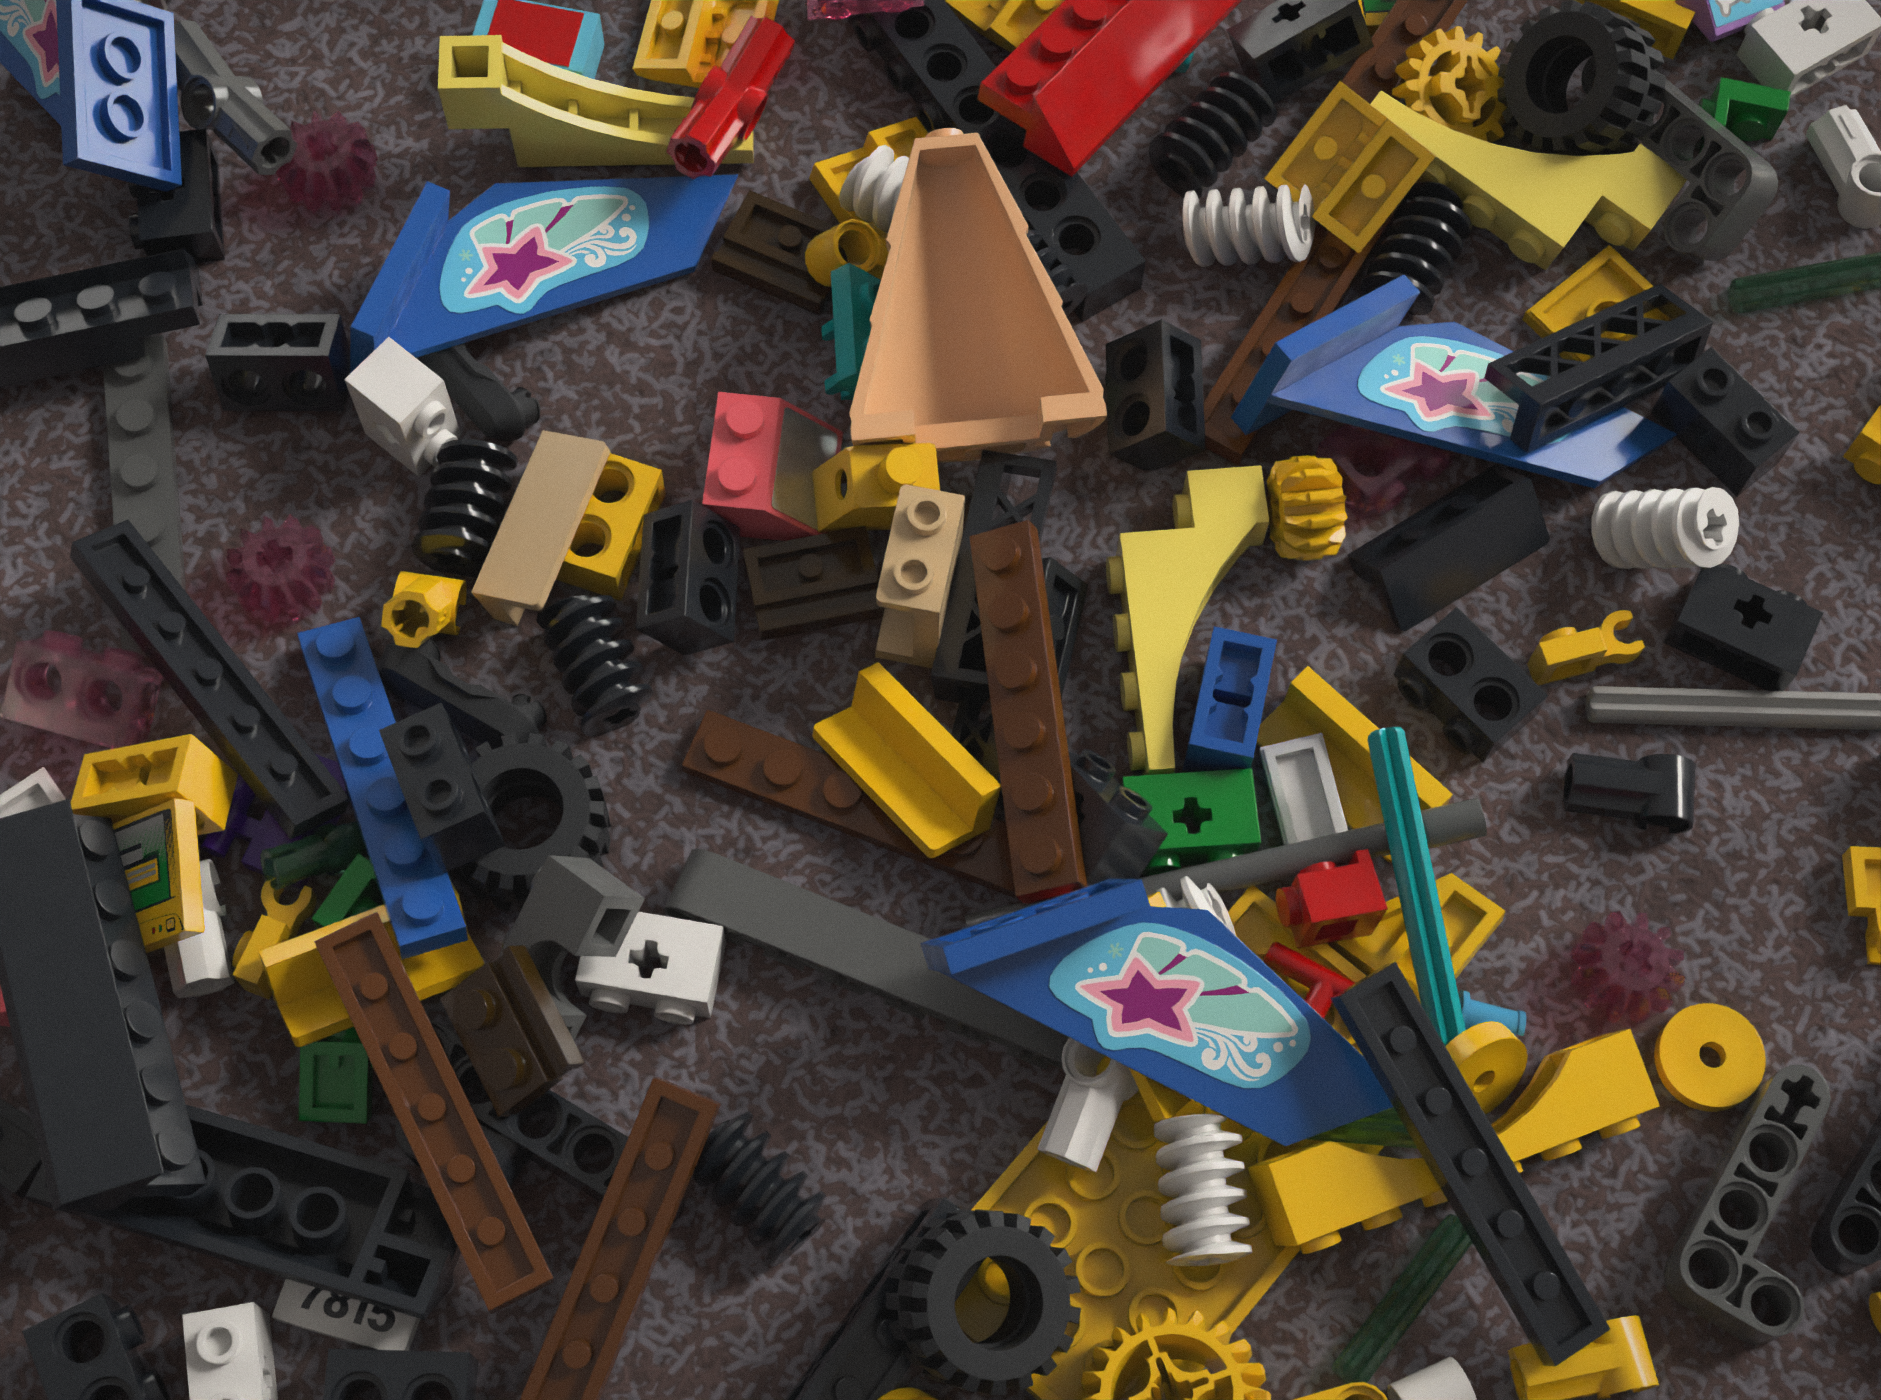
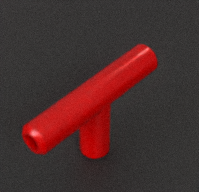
(1320, 980)

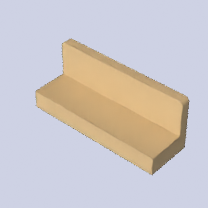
(539, 525)

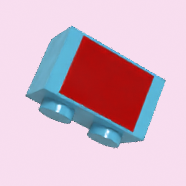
(546, 32)

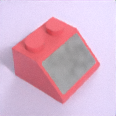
(765, 465)

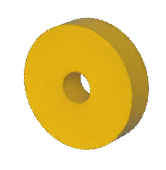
(1730, 1036)
(1489, 1061)

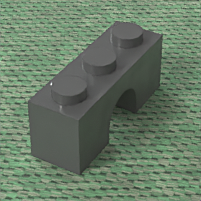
(572, 910)

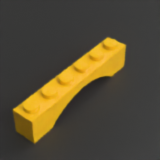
(1572, 1093)

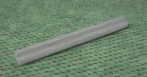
(1734, 708)

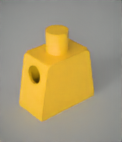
(873, 484)

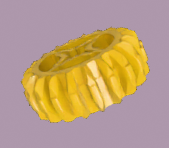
(1159, 1345)

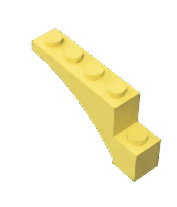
(556, 113)
(1542, 197)
(1165, 587)

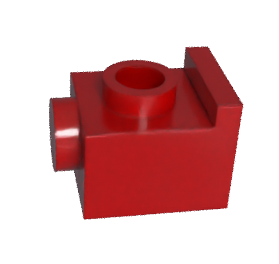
(1332, 902)

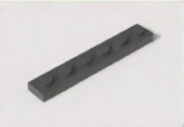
(145, 458)

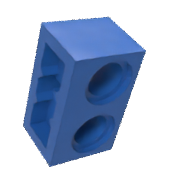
(1230, 701)

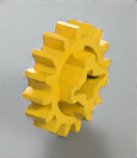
(1457, 85)

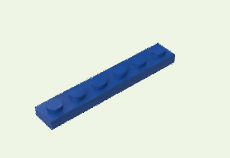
(354, 710)

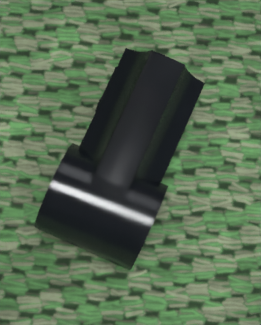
(1649, 790)

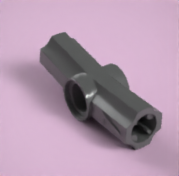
(228, 103)

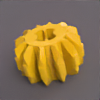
(1306, 508)

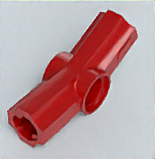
(731, 98)

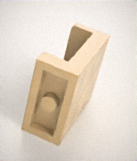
(918, 573)

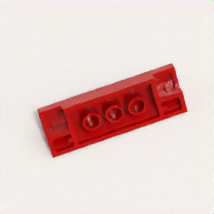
(1094, 69)

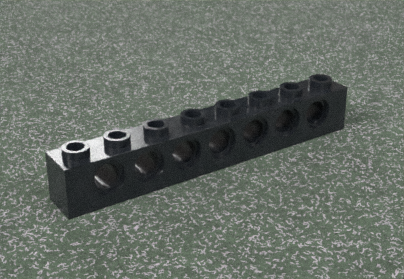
(1076, 216)

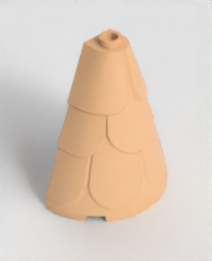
(967, 320)

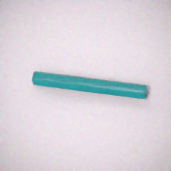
(1416, 881)

